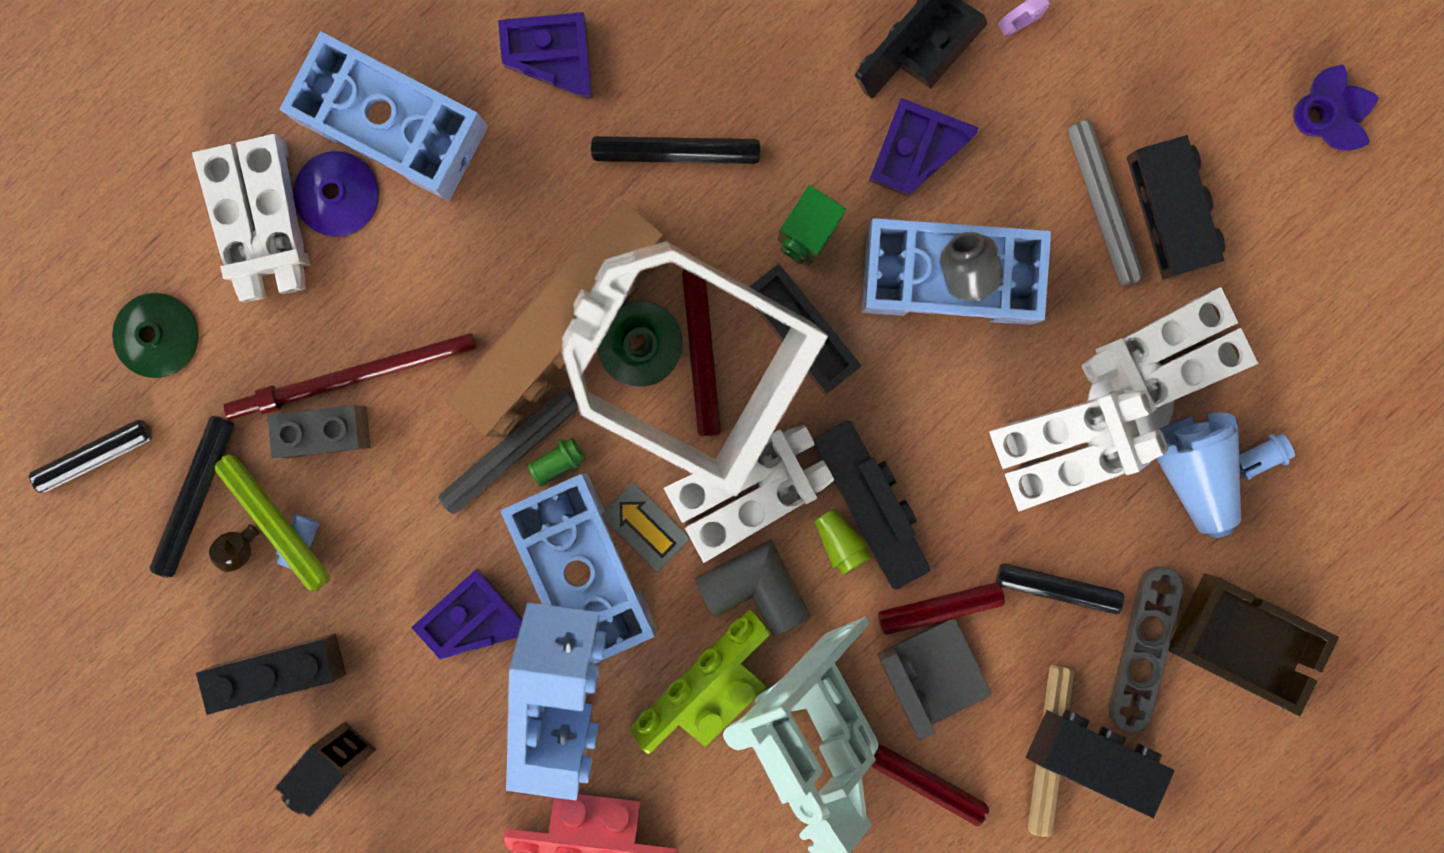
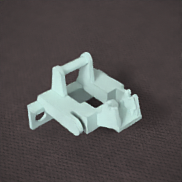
(838, 812)

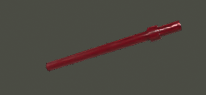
(270, 399)

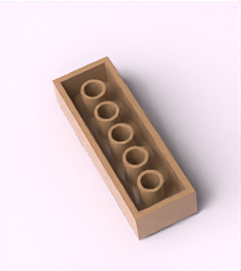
(531, 349)

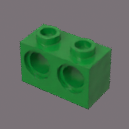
(810, 225)

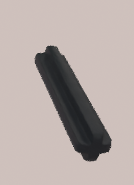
(90, 456)
(1060, 588)

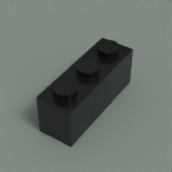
(1176, 206)
(834, 359)
(271, 674)
(1101, 761)
(324, 770)

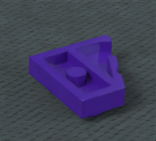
(549, 50)
(917, 146)
(469, 619)

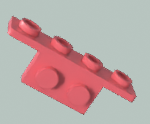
(586, 826)

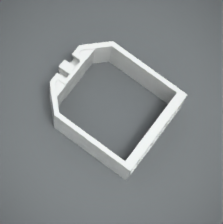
(763, 411)

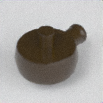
(232, 549)

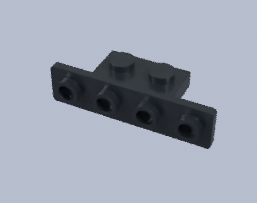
(922, 44)
(873, 504)

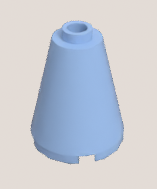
(1205, 470)

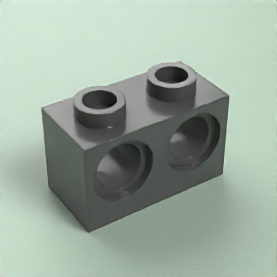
(318, 431)

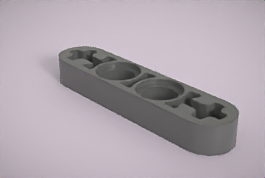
(1153, 650)

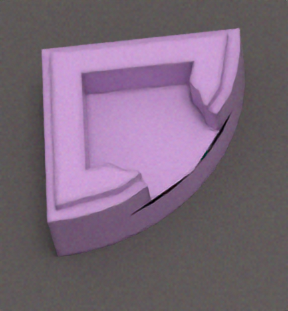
(1023, 16)

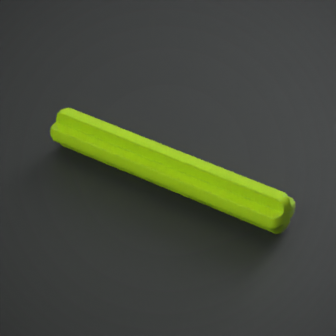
(272, 522)

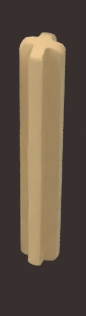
(1045, 781)

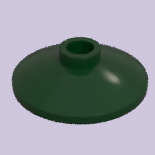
(174, 338)
(656, 355)

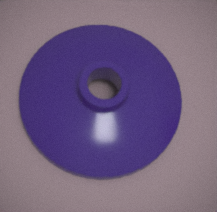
(352, 206)

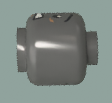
(971, 266)

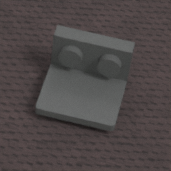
(934, 675)

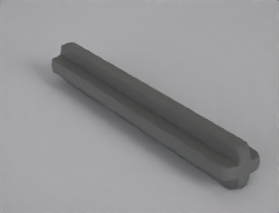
(508, 451)

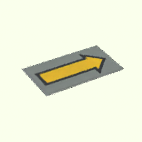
(645, 527)

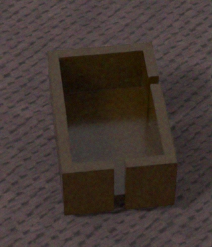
(1252, 643)

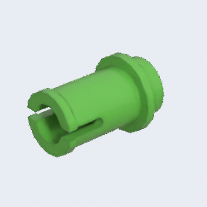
(556, 462)

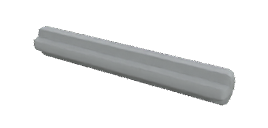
(1105, 202)

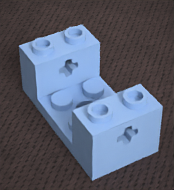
(423, 140)
(907, 277)
(567, 527)
(547, 701)

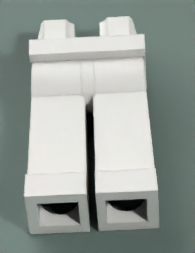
(253, 215)
(1135, 359)
(1111, 447)
(780, 490)

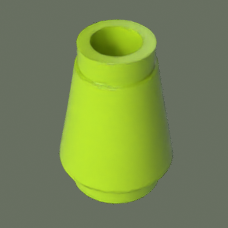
(842, 543)

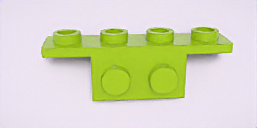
(709, 691)

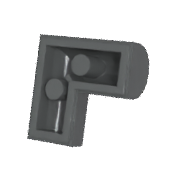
(758, 576)

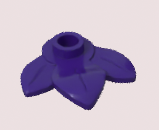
(1339, 109)

